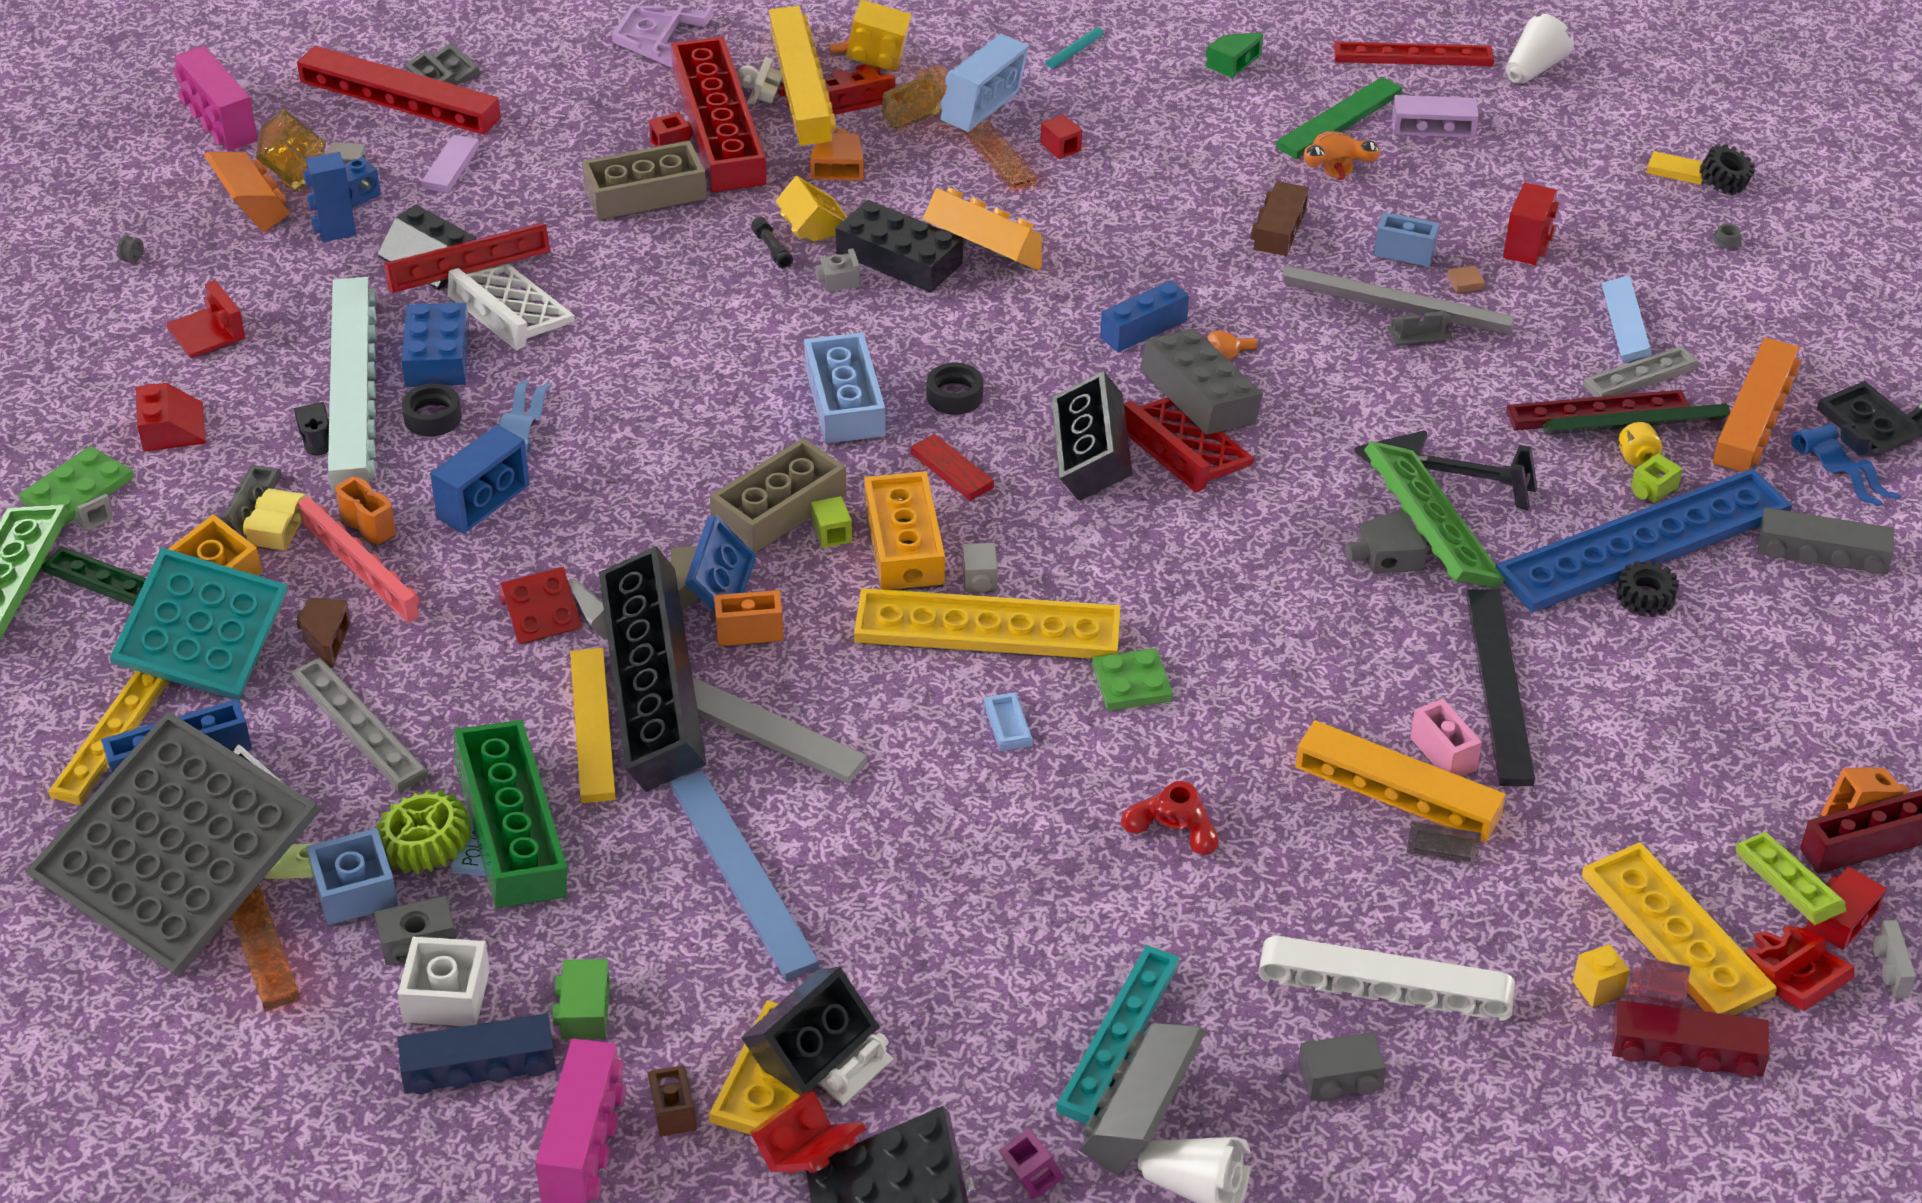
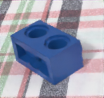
(362, 181)

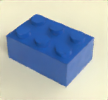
(435, 344)
(480, 478)

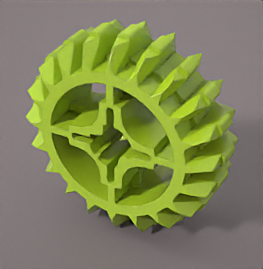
(424, 831)

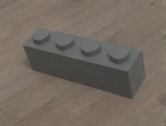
(1826, 541)

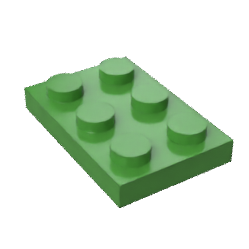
(78, 482)

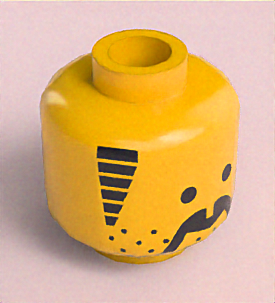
(1639, 443)

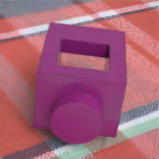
(1031, 1163)

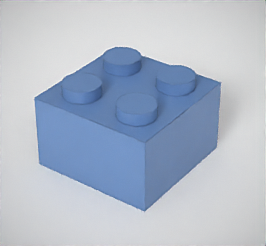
(352, 876)

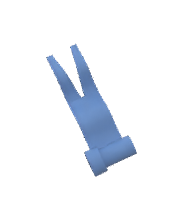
(517, 421)

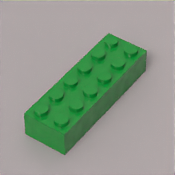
(509, 814)

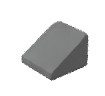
(94, 513)

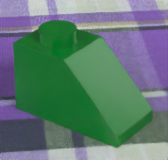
(1233, 52)

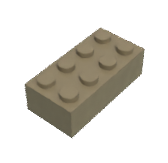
(644, 180)
(778, 493)

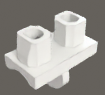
(763, 82)

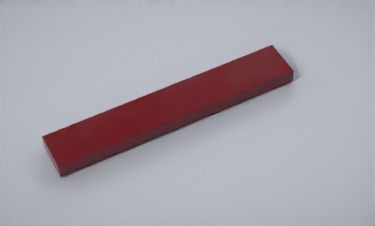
(1535, 414)

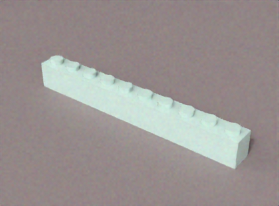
(351, 381)

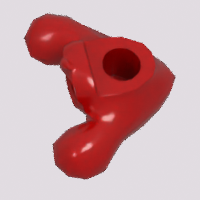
(1178, 808)

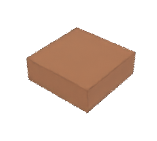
(1466, 279)

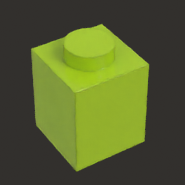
(831, 522)

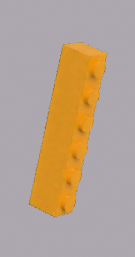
(1399, 780)

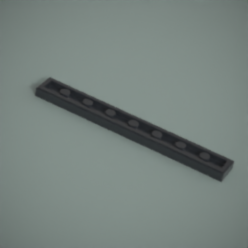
(1500, 688)

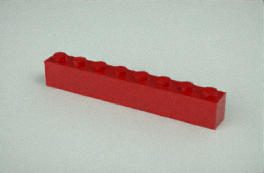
(399, 90)

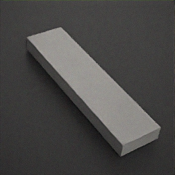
(1641, 373)

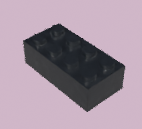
(900, 245)
(1091, 436)

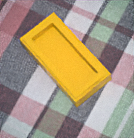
(1675, 167)

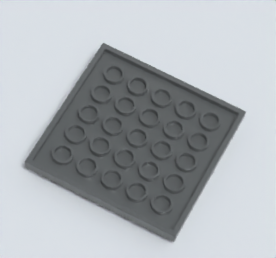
(173, 843)

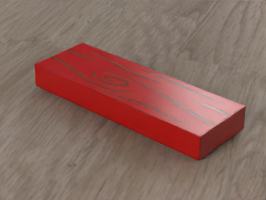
(952, 467)

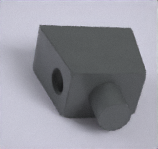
(1389, 544)

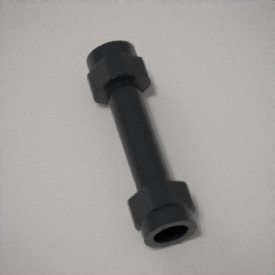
(779, 253)

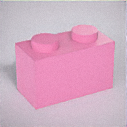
(1445, 738)

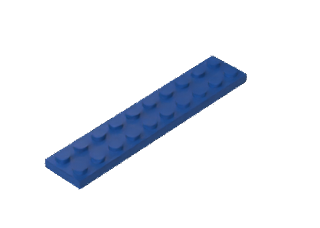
(1651, 534)

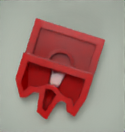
(1799, 965)

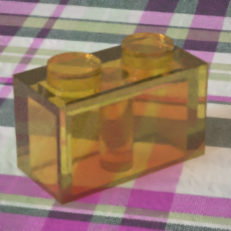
(912, 101)

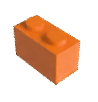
(748, 618)

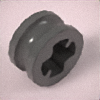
(130, 248)

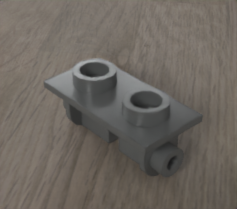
(1410, 330)
(242, 504)

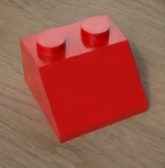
(168, 417)

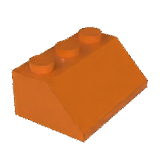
(250, 187)

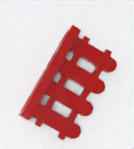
(855, 89)

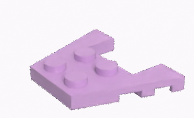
(649, 28)

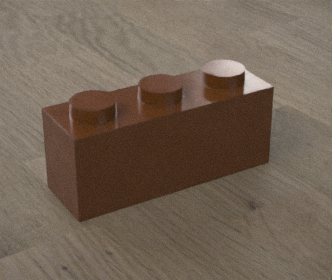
(1280, 218)

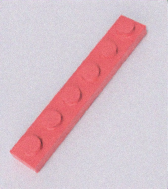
(359, 560)

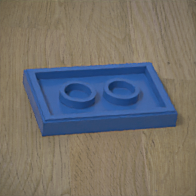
(720, 563)

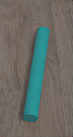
(1075, 47)

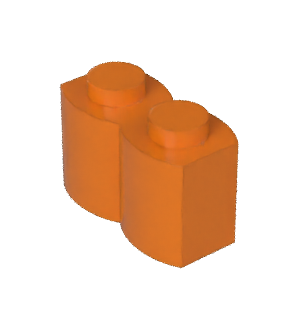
(365, 510)

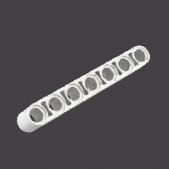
(1388, 977)

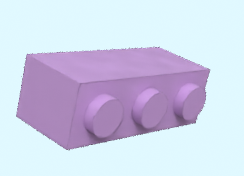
(1435, 116)

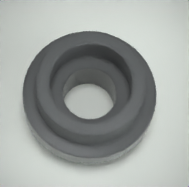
(1727, 236)

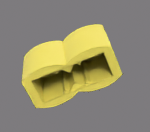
(274, 519)

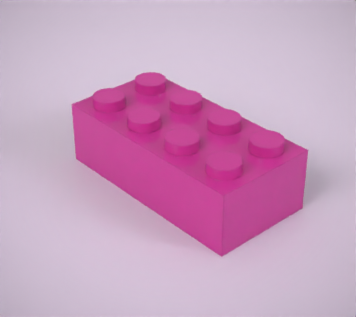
(215, 98)
(581, 1123)

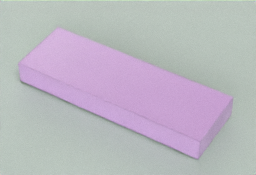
(450, 163)

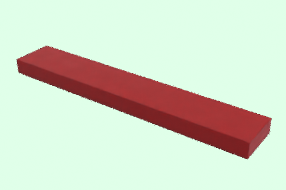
(1413, 53)
(467, 256)

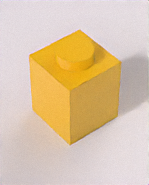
(1601, 975)

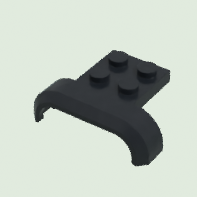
(1870, 421)

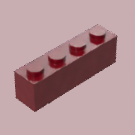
(1864, 832)
(1690, 1038)

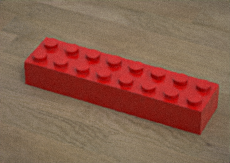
(718, 114)

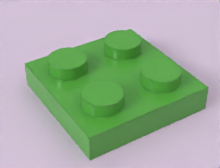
(1132, 679)

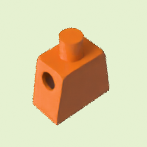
(838, 159)
(1860, 787)

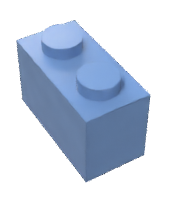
(1406, 239)

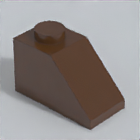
(324, 627)

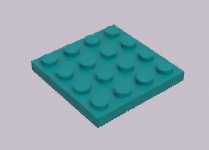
(199, 624)

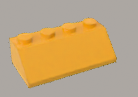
(985, 227)

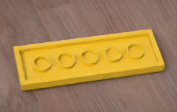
(1678, 930)

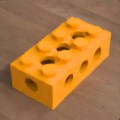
(909, 498)

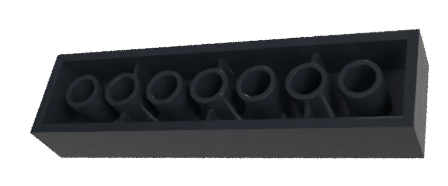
(651, 670)

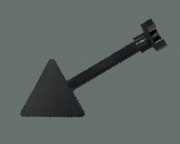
(1519, 475)

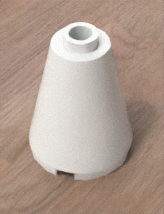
(1539, 48)
(1198, 1168)

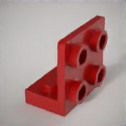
(211, 327)
(540, 605)
(803, 1136)

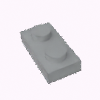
(1897, 965)

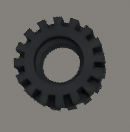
(1727, 169)
(1649, 576)

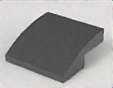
(446, 65)

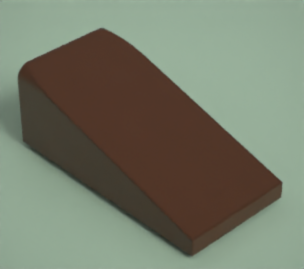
(672, 1102)

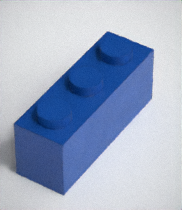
(329, 197)
(1144, 316)

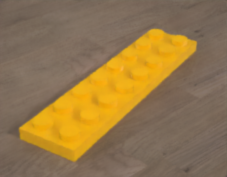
(987, 623)

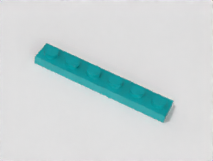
(1126, 1016)

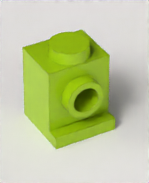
(1652, 486)

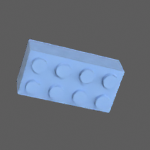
(983, 82)
(844, 388)

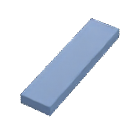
(1626, 319)

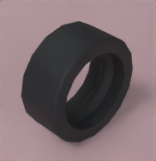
(954, 402)
(433, 424)

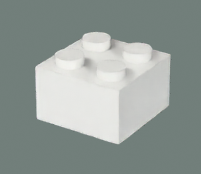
(443, 981)

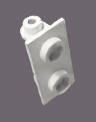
(857, 1069)

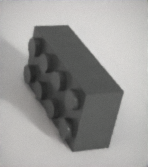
(1201, 381)

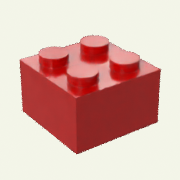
(1531, 224)

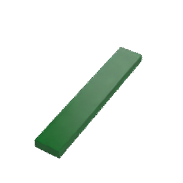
(1340, 116)

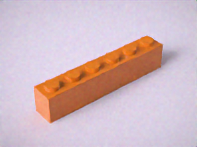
(1757, 405)

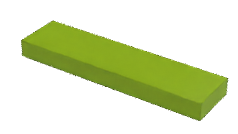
(1790, 878)

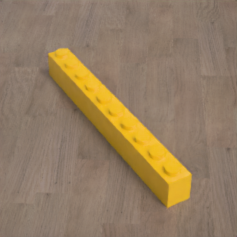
(802, 76)

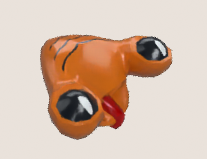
(1337, 151)

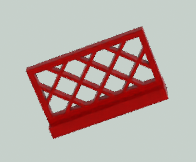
(1175, 451)

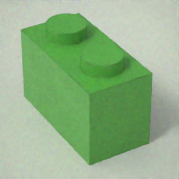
(583, 999)

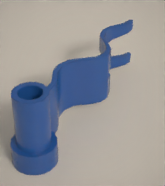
(1833, 458)

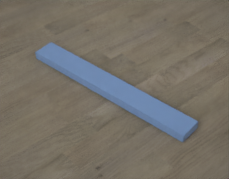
(745, 876)

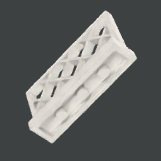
(497, 312)

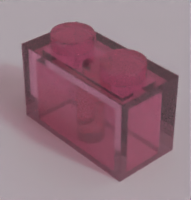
(1659, 983)

